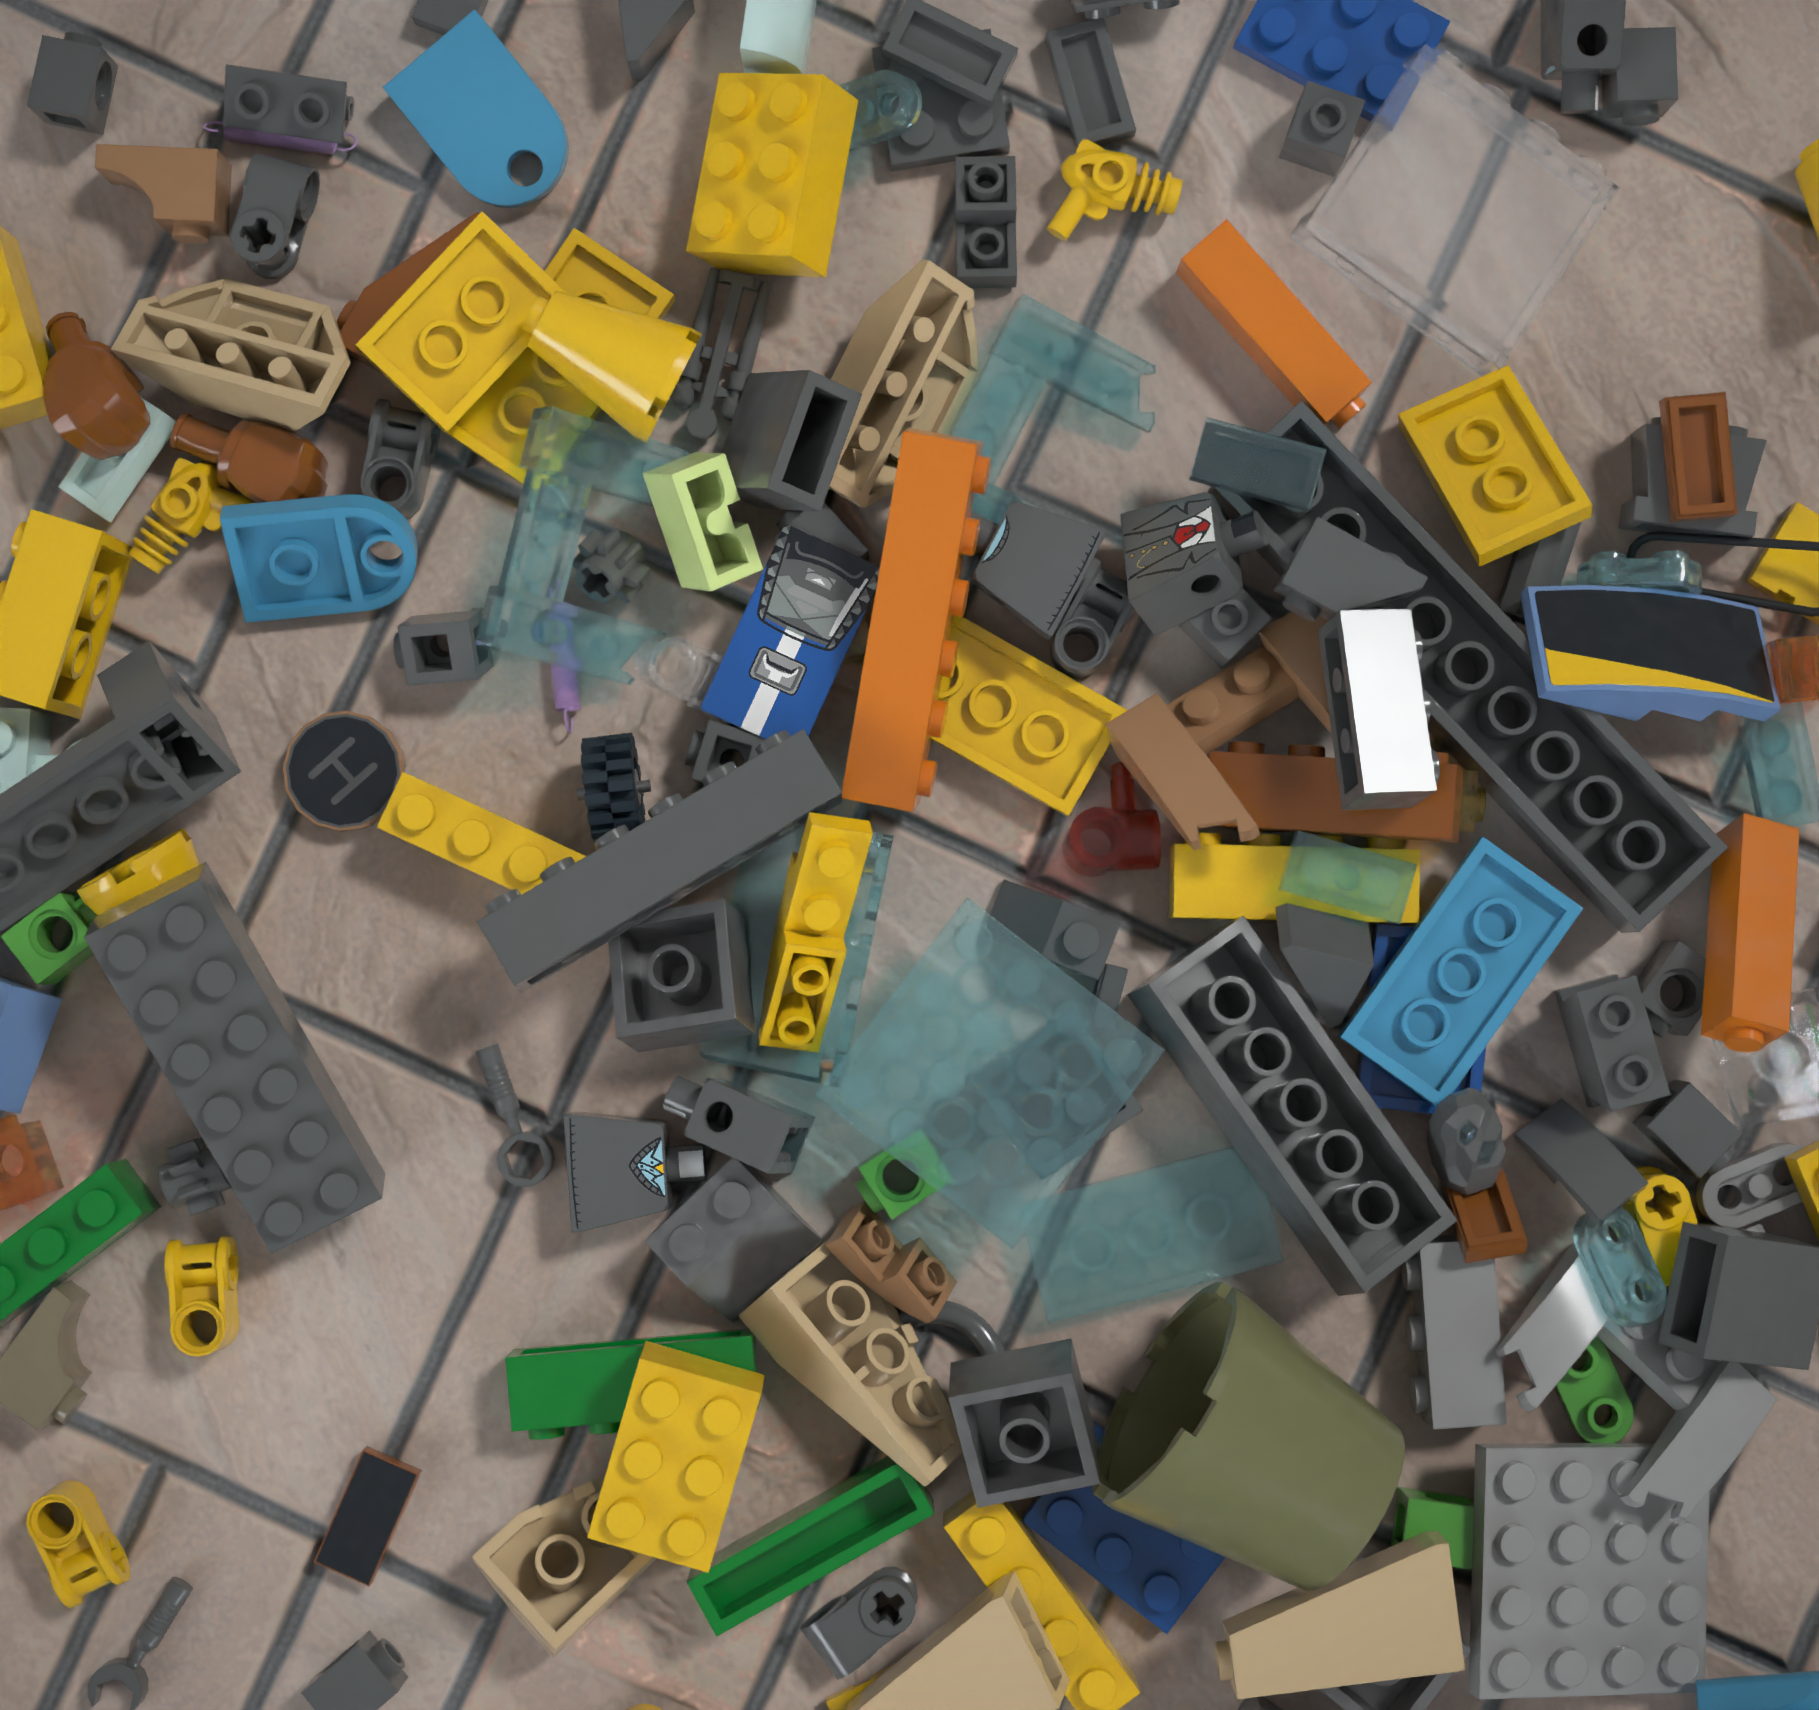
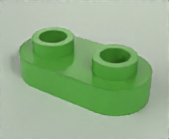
(1588, 1388)

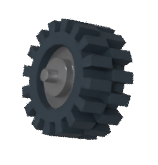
(612, 783)

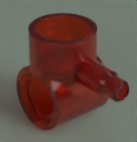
(1131, 832)

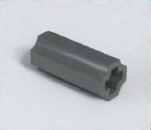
(1536, 565)

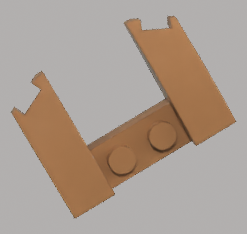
(1170, 742)

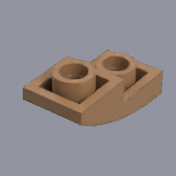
(899, 1273)

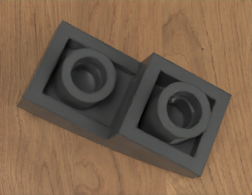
(986, 221)
(1581, 1160)

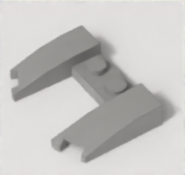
(1713, 1400)

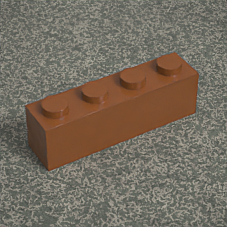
(1304, 795)

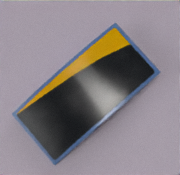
(1648, 652)

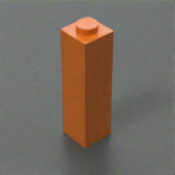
(1273, 326)
(1751, 934)

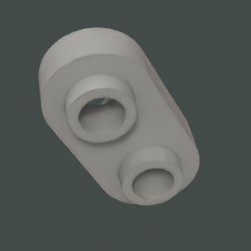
(1753, 1185)

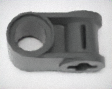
(274, 203)
(399, 446)
(1097, 611)
(855, 1627)

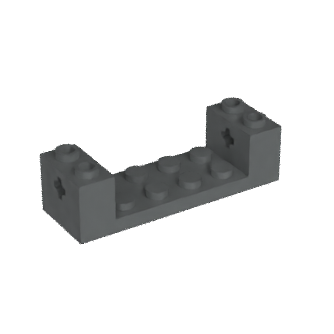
(111, 785)

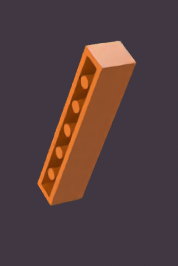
(913, 618)

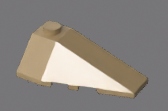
(858, 1361)
(553, 1572)

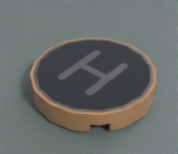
(342, 770)

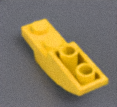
(811, 931)

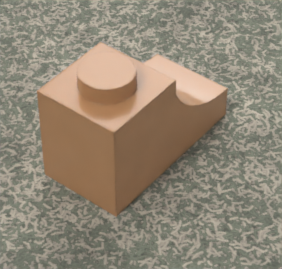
(184, 185)

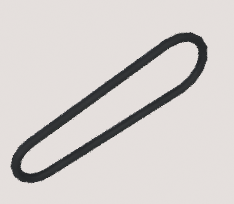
(1736, 541)

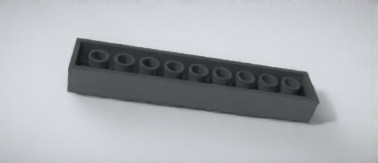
(1542, 761)

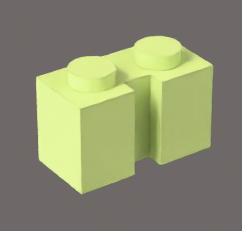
(696, 522)

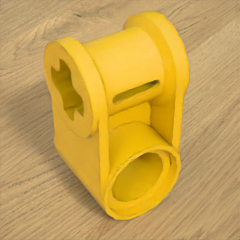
(1664, 1222)
(202, 1289)
(79, 1547)

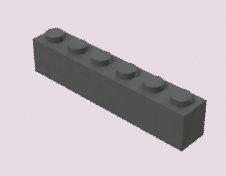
(659, 860)

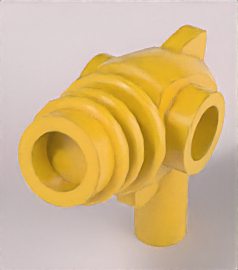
(1108, 180)
(184, 506)

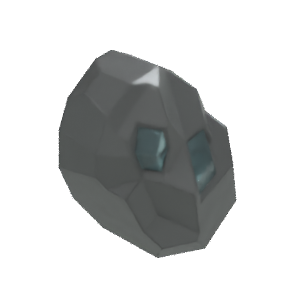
(1466, 1142)

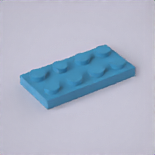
(1460, 972)

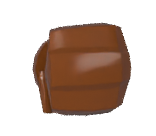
(91, 392)
(255, 458)

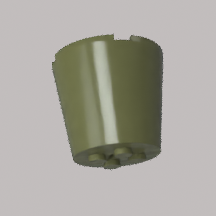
(1249, 1445)

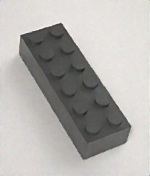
(236, 1057)
(1292, 1108)

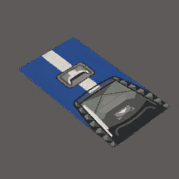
(792, 636)

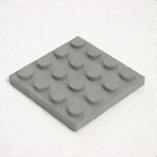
(1578, 1584)

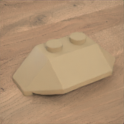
(239, 351)
(914, 370)

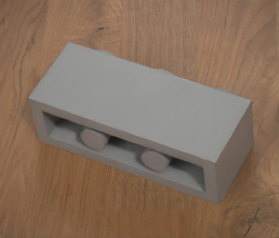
(1454, 1337)

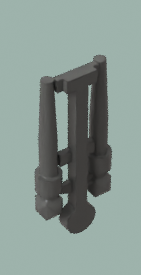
(701, 420)

